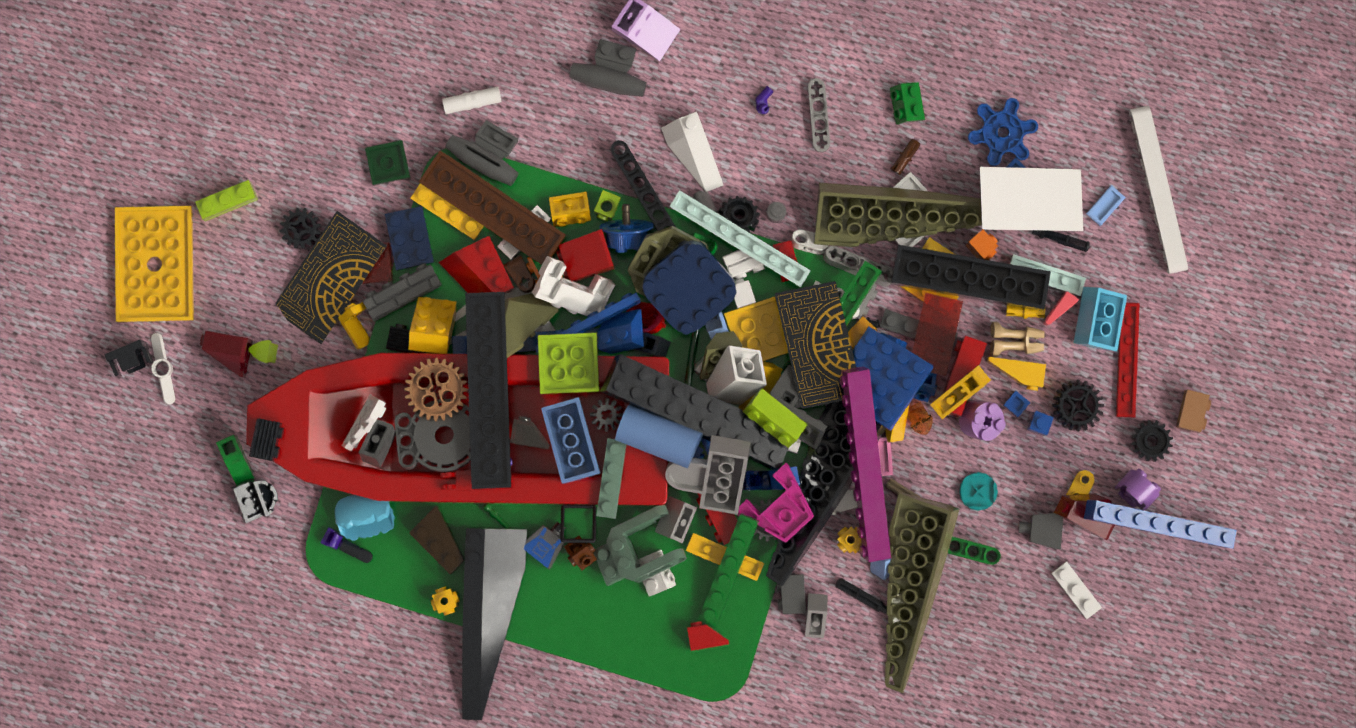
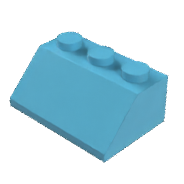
(1100, 318)

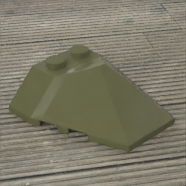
(523, 317)

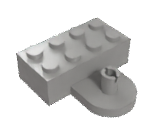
(717, 478)

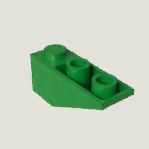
(235, 459)

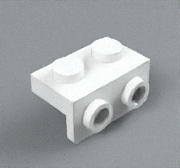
(660, 581)

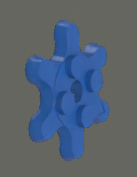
(1016, 131)

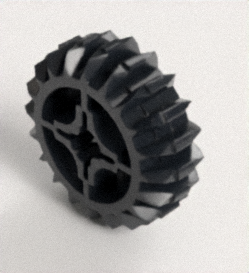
(1070, 400)

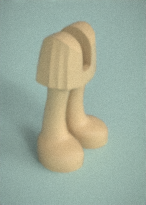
(998, 331)

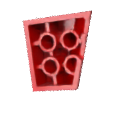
(478, 268)

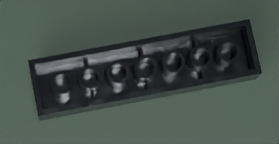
(970, 277)

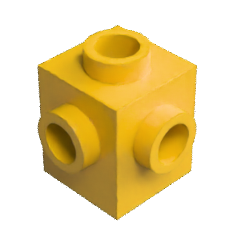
(843, 544)
(452, 600)

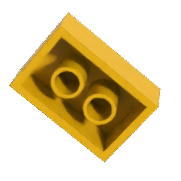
(432, 325)

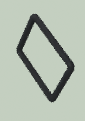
(593, 524)

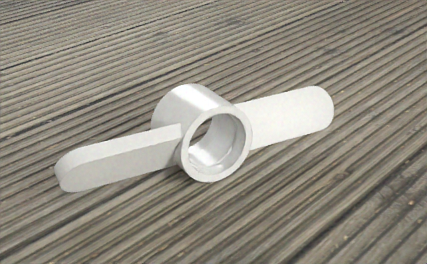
(165, 380)

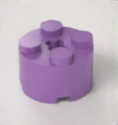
(982, 420)
(1138, 489)

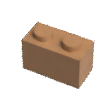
(1193, 411)

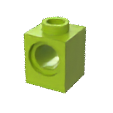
(607, 197)

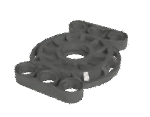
(424, 442)

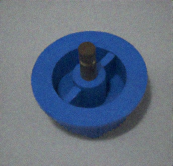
(626, 232)

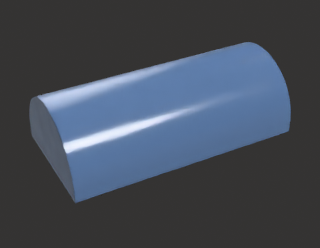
(658, 436)
(570, 440)

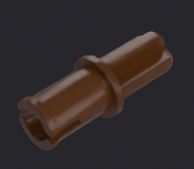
(905, 156)

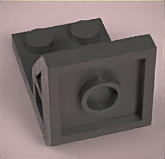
(786, 393)

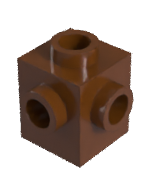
(580, 554)

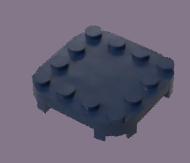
(689, 287)

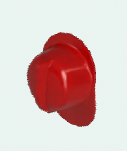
(651, 318)

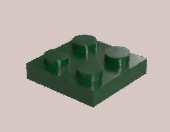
(387, 162)

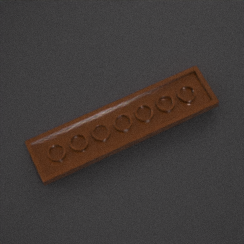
(492, 208)

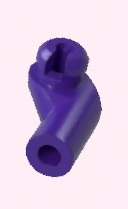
(761, 100)

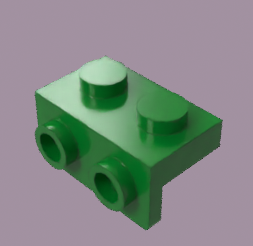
(907, 103)

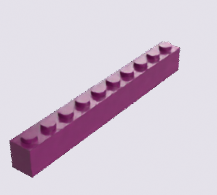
(865, 463)

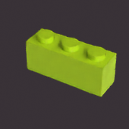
(226, 200)
(775, 418)

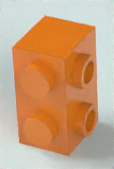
(983, 245)

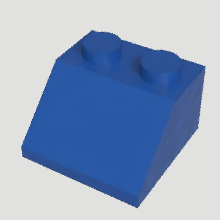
(621, 333)

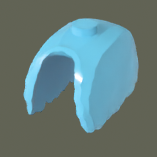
(363, 517)

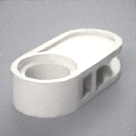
(808, 245)

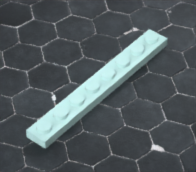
(740, 238)

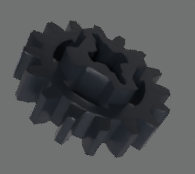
(299, 236)

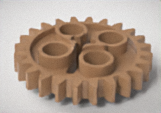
(419, 394)

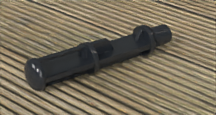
(1065, 240)
(861, 595)

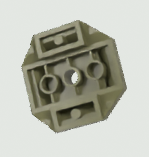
(653, 250)

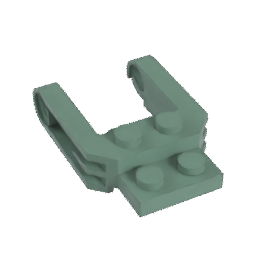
(618, 558)

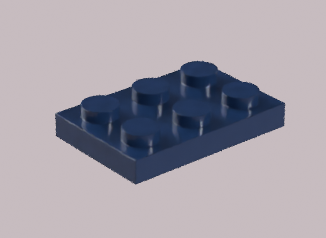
(409, 238)

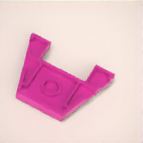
(786, 513)

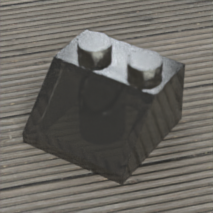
(528, 434)

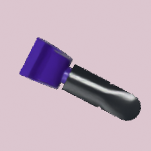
(334, 540)

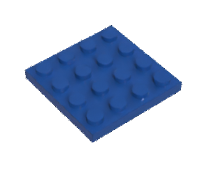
(894, 375)

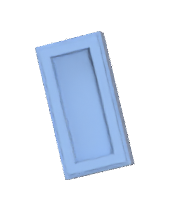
(1105, 205)

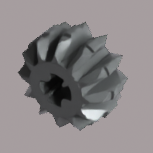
(605, 408)

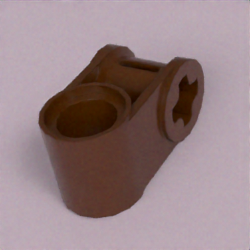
(518, 272)

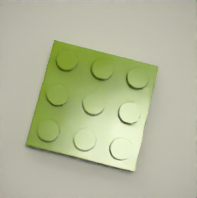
(568, 363)

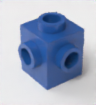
(927, 389)

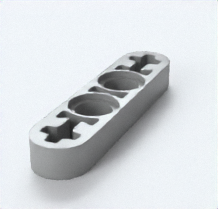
(819, 115)
(859, 260)

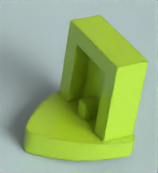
(264, 351)

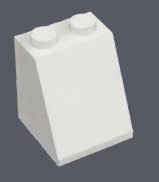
(737, 375)

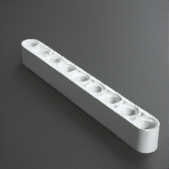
(1159, 189)

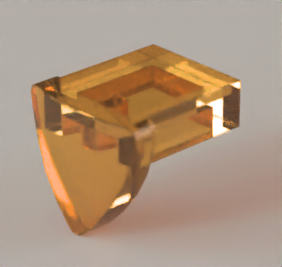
(919, 418)

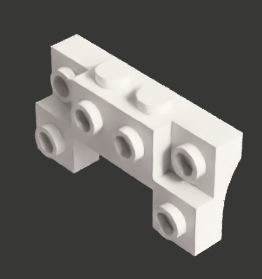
(569, 294)

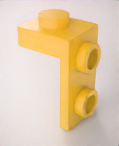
(353, 326)

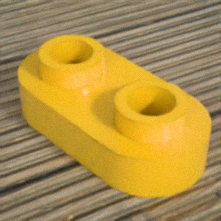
(1078, 486)

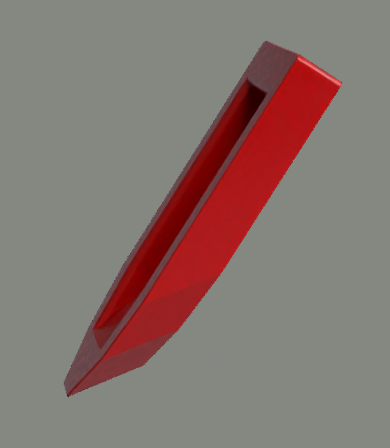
(326, 400)

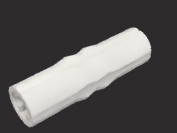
(472, 100)

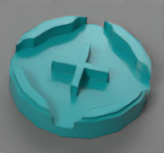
(978, 491)

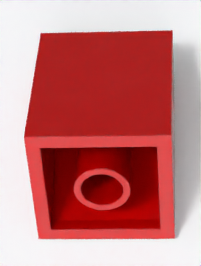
(585, 256)

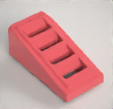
(1064, 303)

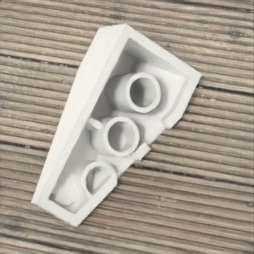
(692, 148)

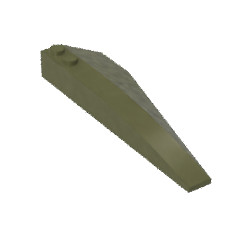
(871, 214)
(918, 549)

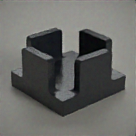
(129, 357)

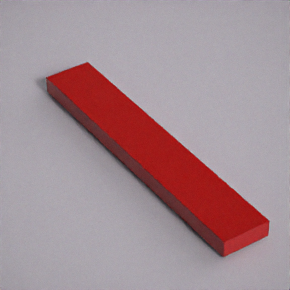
(1128, 362)

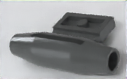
(610, 70)
(487, 152)

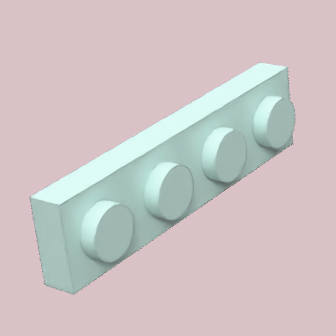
(1059, 278)

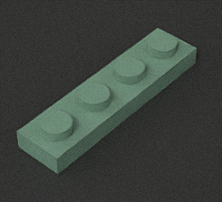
(611, 479)

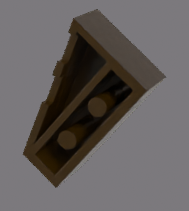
(438, 540)

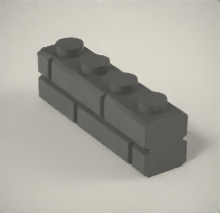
(402, 292)

